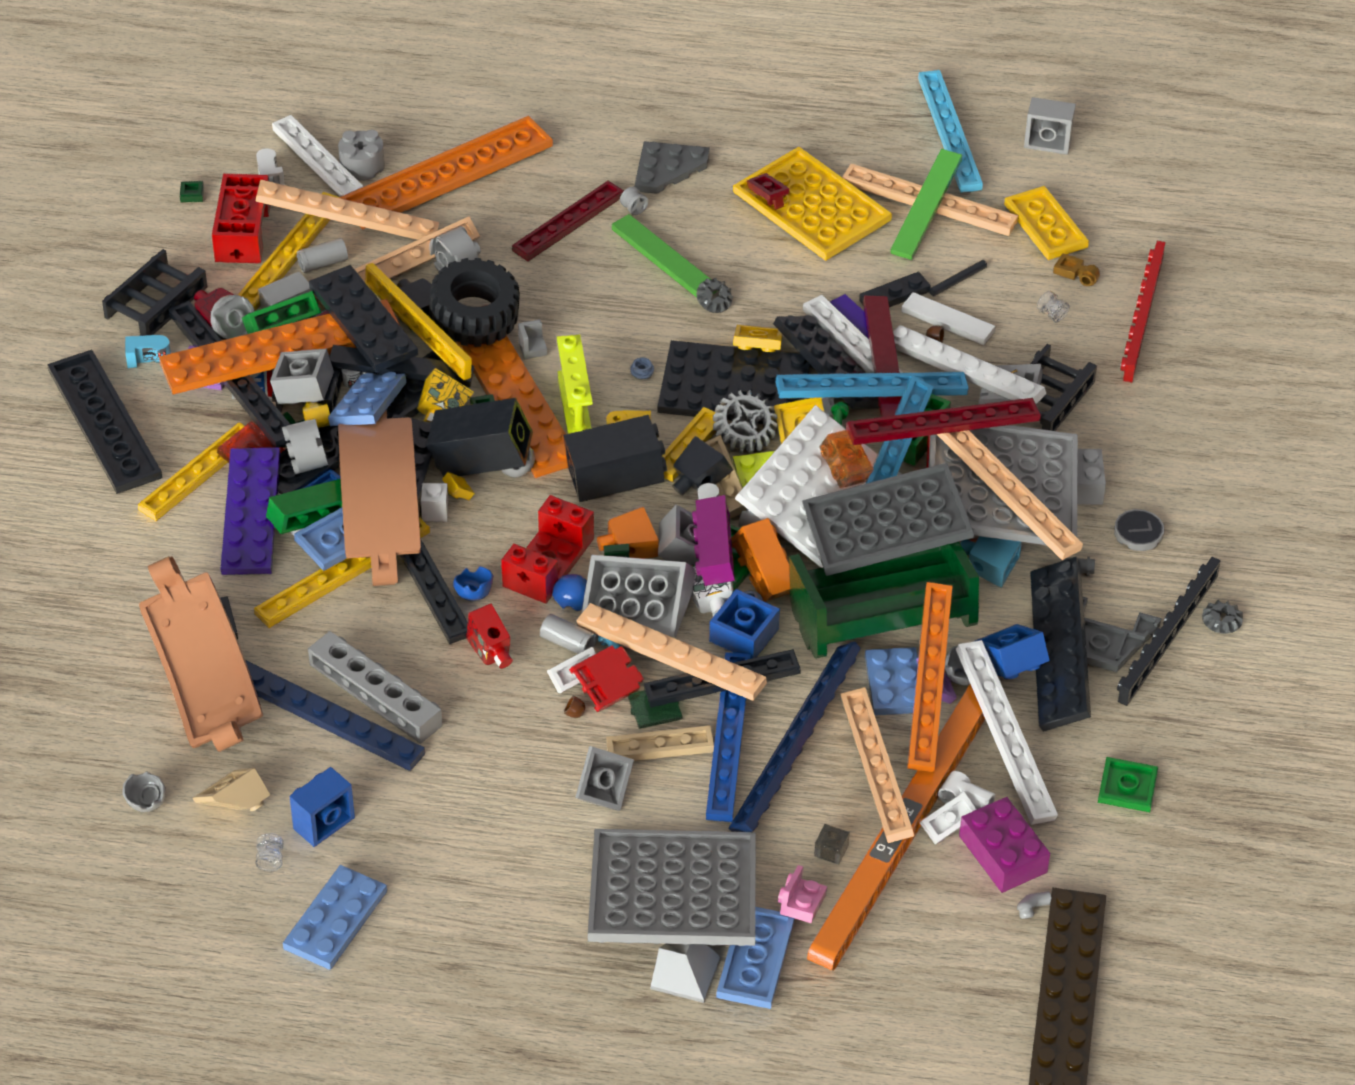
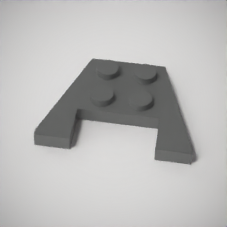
(1113, 646)

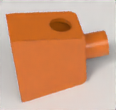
(632, 529)

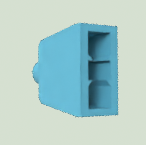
(993, 557)

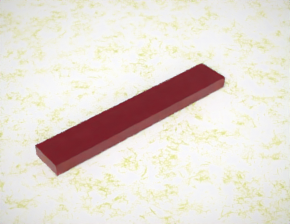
(567, 221)

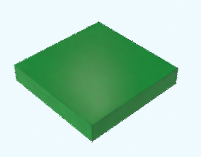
(1128, 784)

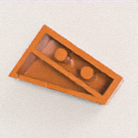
(764, 558)

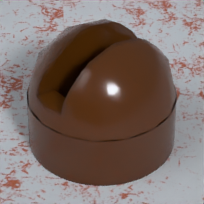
(936, 332)
(575, 707)

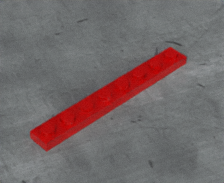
(1141, 316)

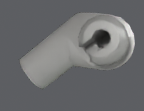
(1026, 905)

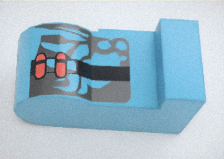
(145, 349)

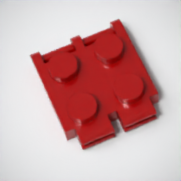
(607, 677)

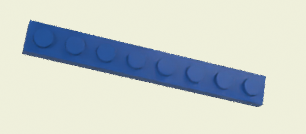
(726, 751)

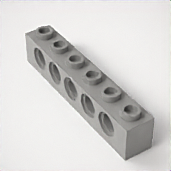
(375, 687)

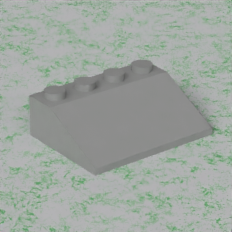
(641, 590)

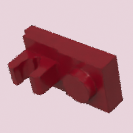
(769, 188)

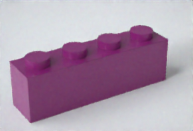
(713, 540)

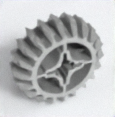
(751, 411)

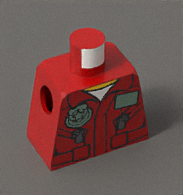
(489, 636)

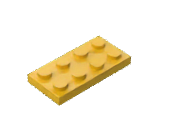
(1046, 222)

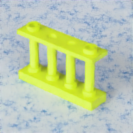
(574, 383)

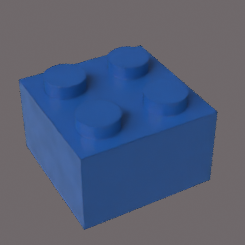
(744, 624)
(1015, 650)
(322, 806)

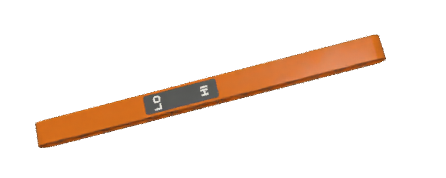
(884, 857)

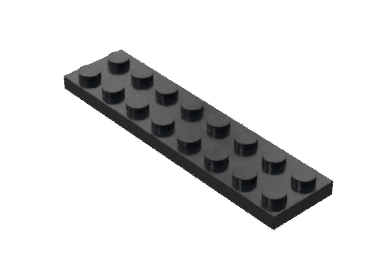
(104, 421)
(1059, 614)

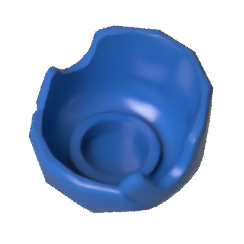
(473, 584)
(570, 591)

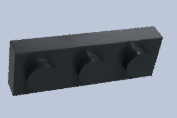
(900, 289)

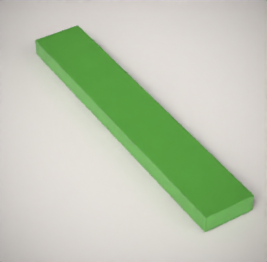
(926, 204)
(659, 253)

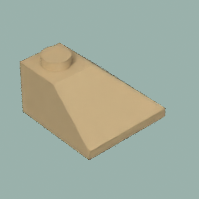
(237, 790)

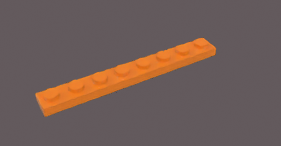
(930, 677)

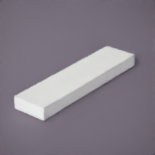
(949, 318)

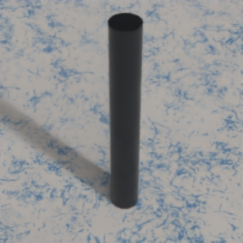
(957, 278)

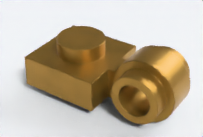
(1071, 267)

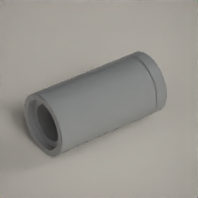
(322, 255)
(567, 634)

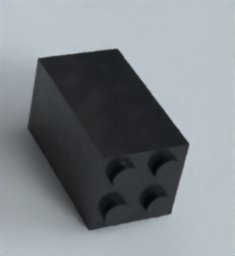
(479, 438)
(615, 458)

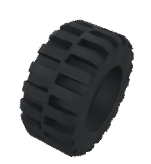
(477, 280)

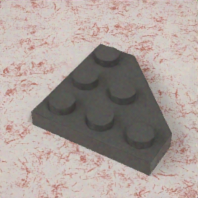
(668, 164)

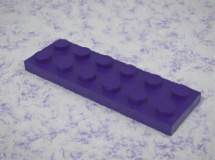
(247, 530)

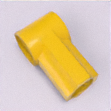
(316, 411)

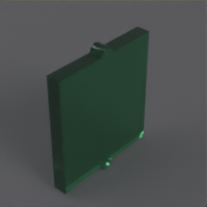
(652, 716)

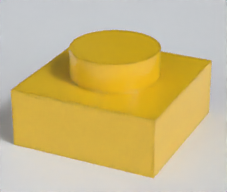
(458, 486)

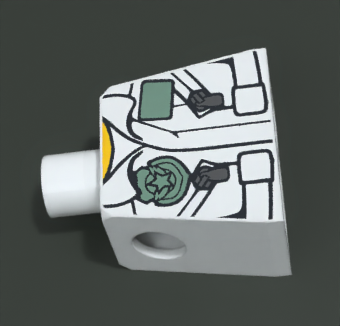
(710, 597)

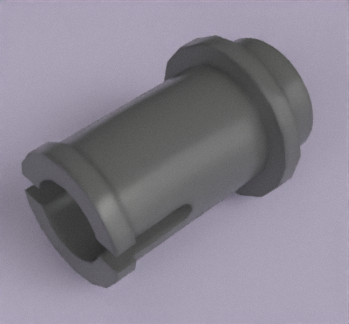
(1087, 565)

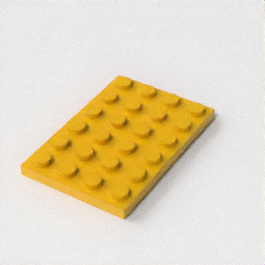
(821, 205)

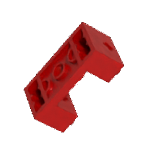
(239, 220)
(563, 535)

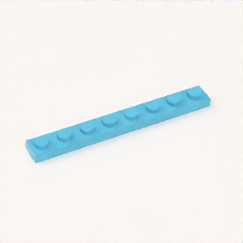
(950, 129)

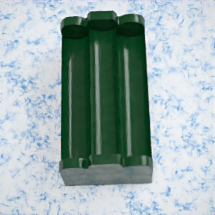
(879, 595)

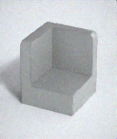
(531, 339)

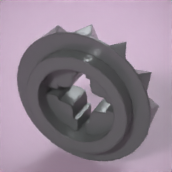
(721, 302)
(1229, 624)

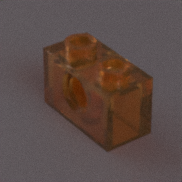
(846, 461)

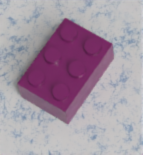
(1004, 844)

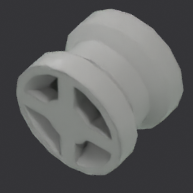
(634, 200)

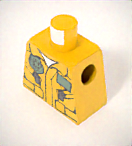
(441, 393)

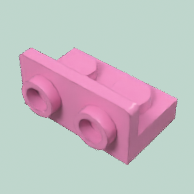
(801, 897)

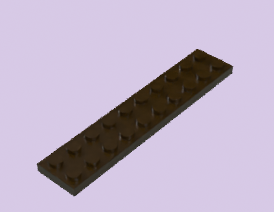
(1068, 988)

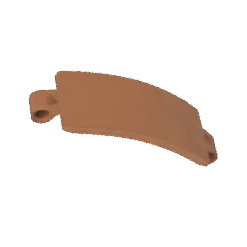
(379, 494)
(200, 657)

